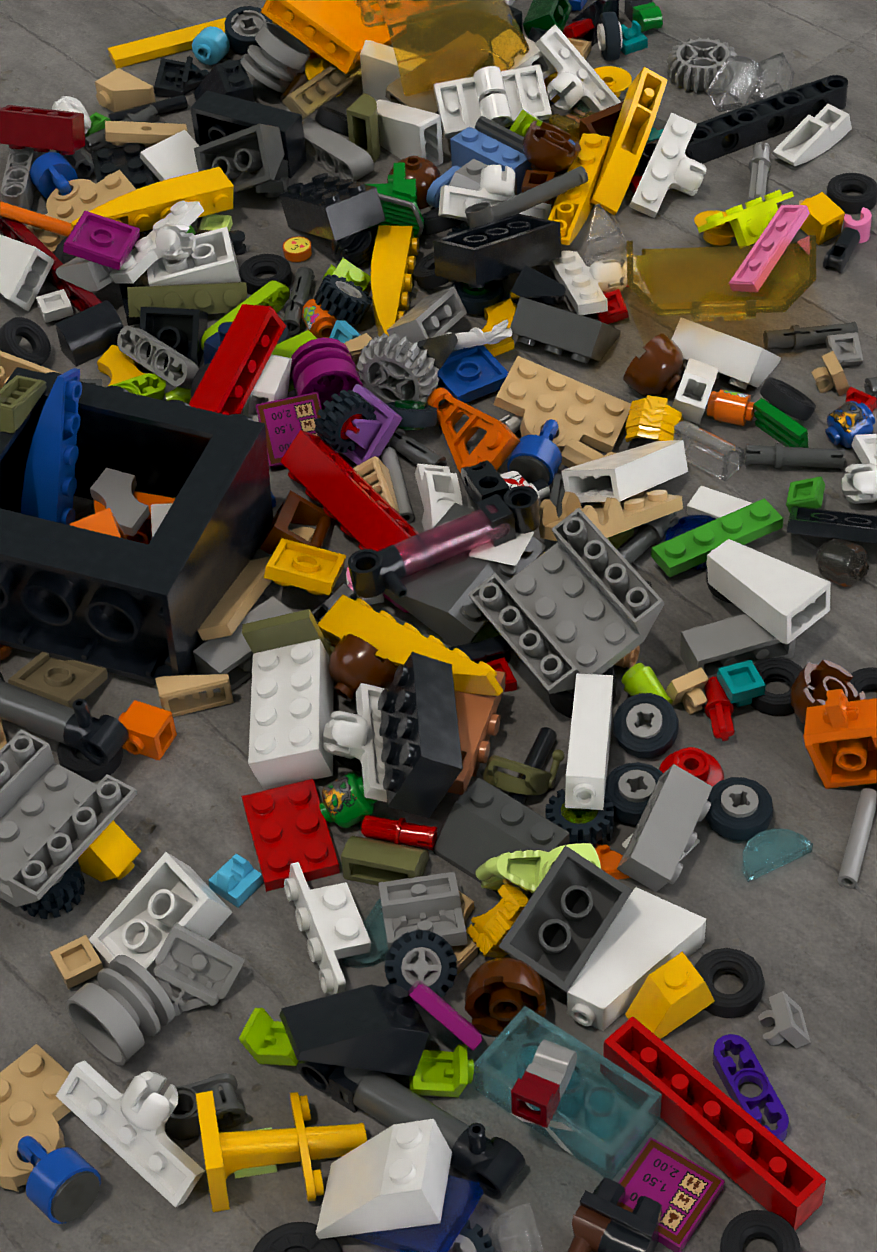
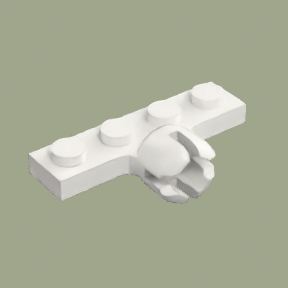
(575, 76)
(669, 168)
(494, 188)
(165, 240)
(585, 284)
(861, 481)
(359, 738)
(134, 1126)

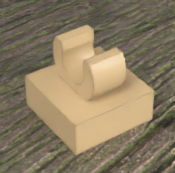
(830, 375)
(689, 690)

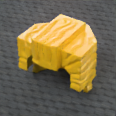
(652, 419)
(494, 925)

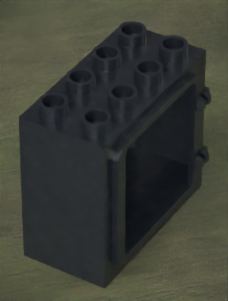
(116, 597)

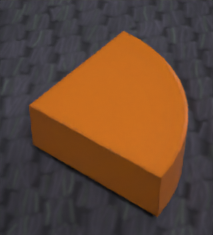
(609, 861)

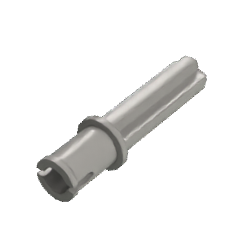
(759, 167)

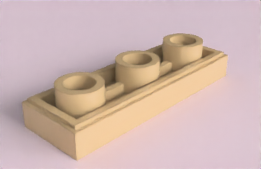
(146, 133)

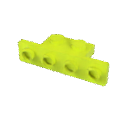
(749, 222)

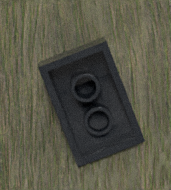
(359, 1029)

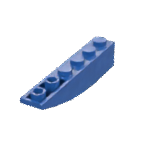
(53, 454)

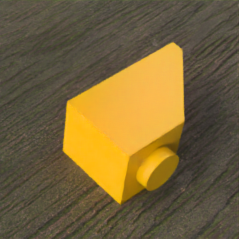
(109, 855)
(670, 996)

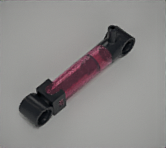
(492, 522)

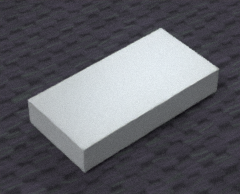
(713, 503)

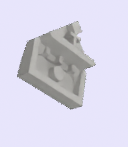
(194, 969)

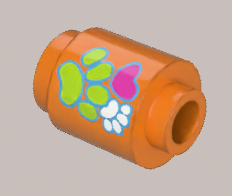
(317, 320)
(730, 407)

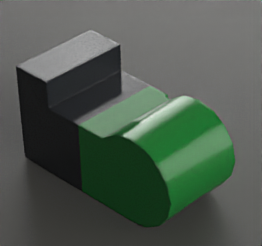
(645, 13)

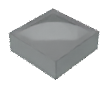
(846, 348)

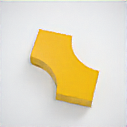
(495, 315)
(118, 365)

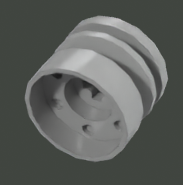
(275, 57)
(120, 1009)

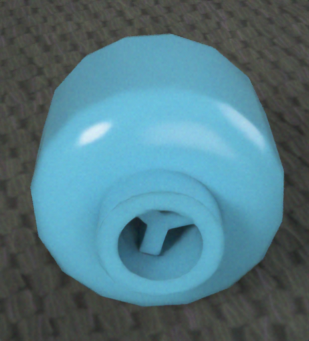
(210, 45)

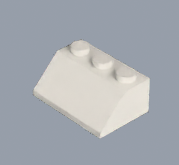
(733, 357)

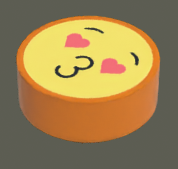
(297, 249)

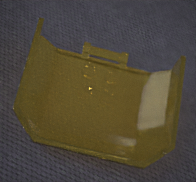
(446, 37)
(698, 279)

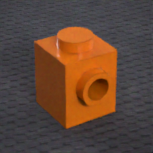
(149, 729)

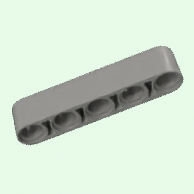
(335, 152)
(17, 185)

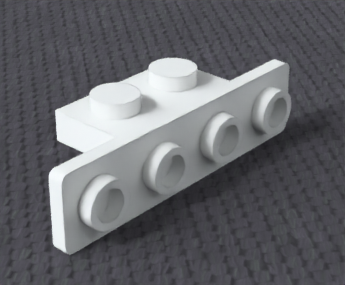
(330, 924)

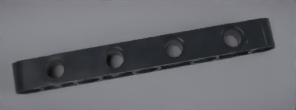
(759, 120)

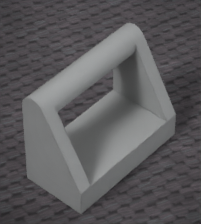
(85, 274)

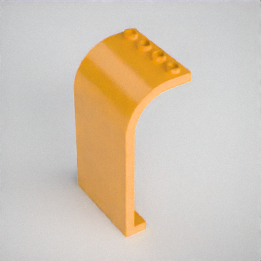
(327, 27)

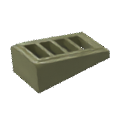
(16, 404)

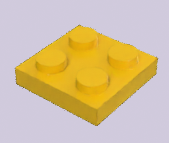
(305, 567)

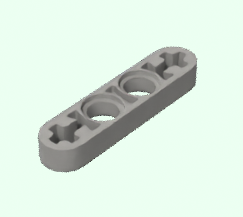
(157, 356)

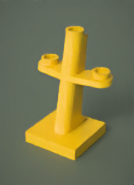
(247, 1149)

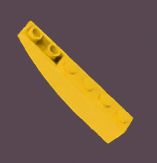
(629, 139)
(153, 202)
(574, 205)
(391, 275)
(398, 641)

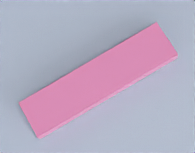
(769, 248)

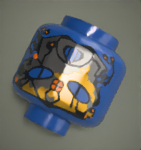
(849, 421)

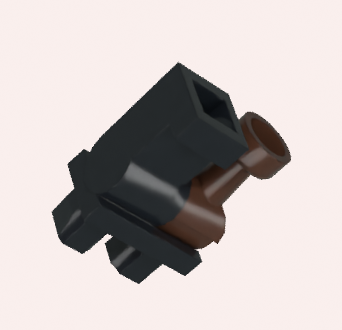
(606, 1227)

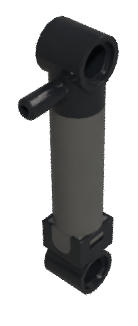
(75, 727)
(484, 1160)

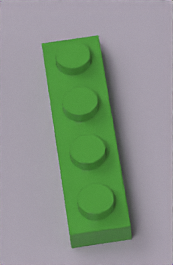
(693, 546)

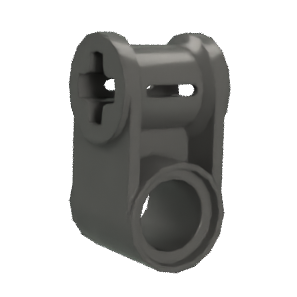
(188, 1126)

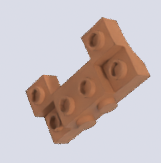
(476, 724)

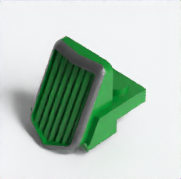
(400, 201)

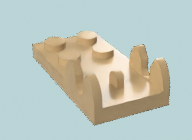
(611, 516)

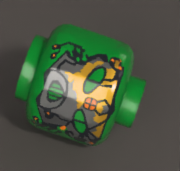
(345, 801)

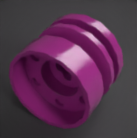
(324, 368)

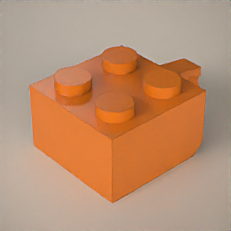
(843, 740)

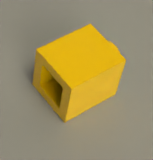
(824, 218)

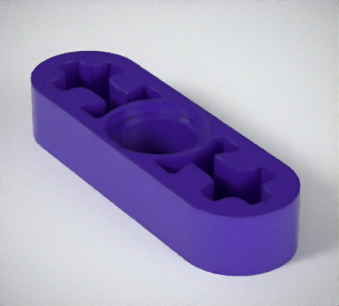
(749, 1071)

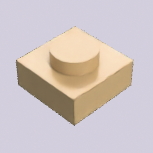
(76, 961)

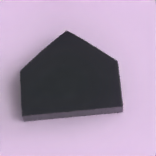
(177, 77)

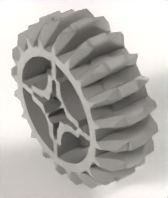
(697, 63)
(397, 369)

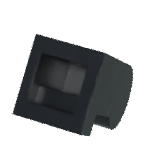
(483, 481)

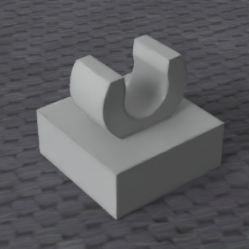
(788, 1022)

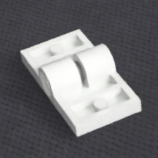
(493, 95)

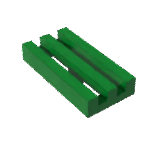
(779, 425)

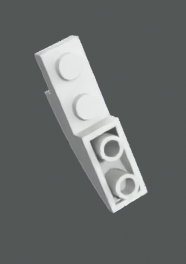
(438, 492)

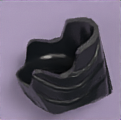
(354, 248)

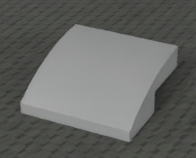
(423, 904)

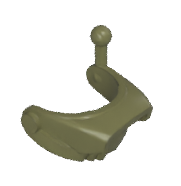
(536, 780)

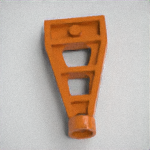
(494, 446)

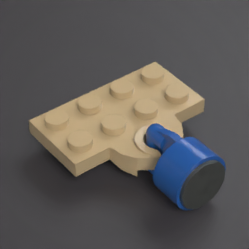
(68, 195)
(553, 414)
(33, 1143)

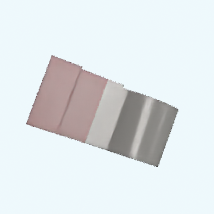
(543, 1083)

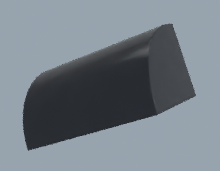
(89, 333)

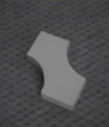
(116, 492)

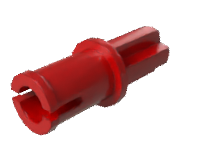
(719, 710)
(400, 832)

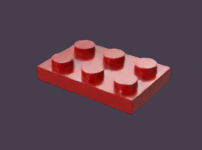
(288, 830)

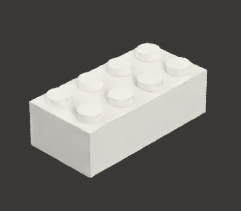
(289, 714)

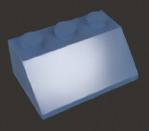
(475, 145)

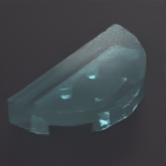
(772, 850)
(376, 931)

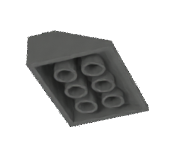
(441, 591)

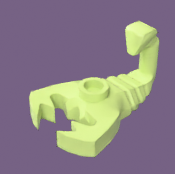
(527, 867)

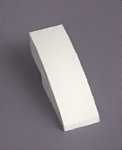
(814, 136)

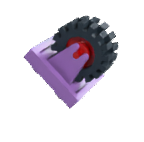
(357, 424)

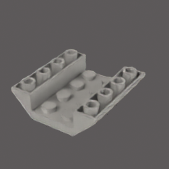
(571, 606)
(47, 817)

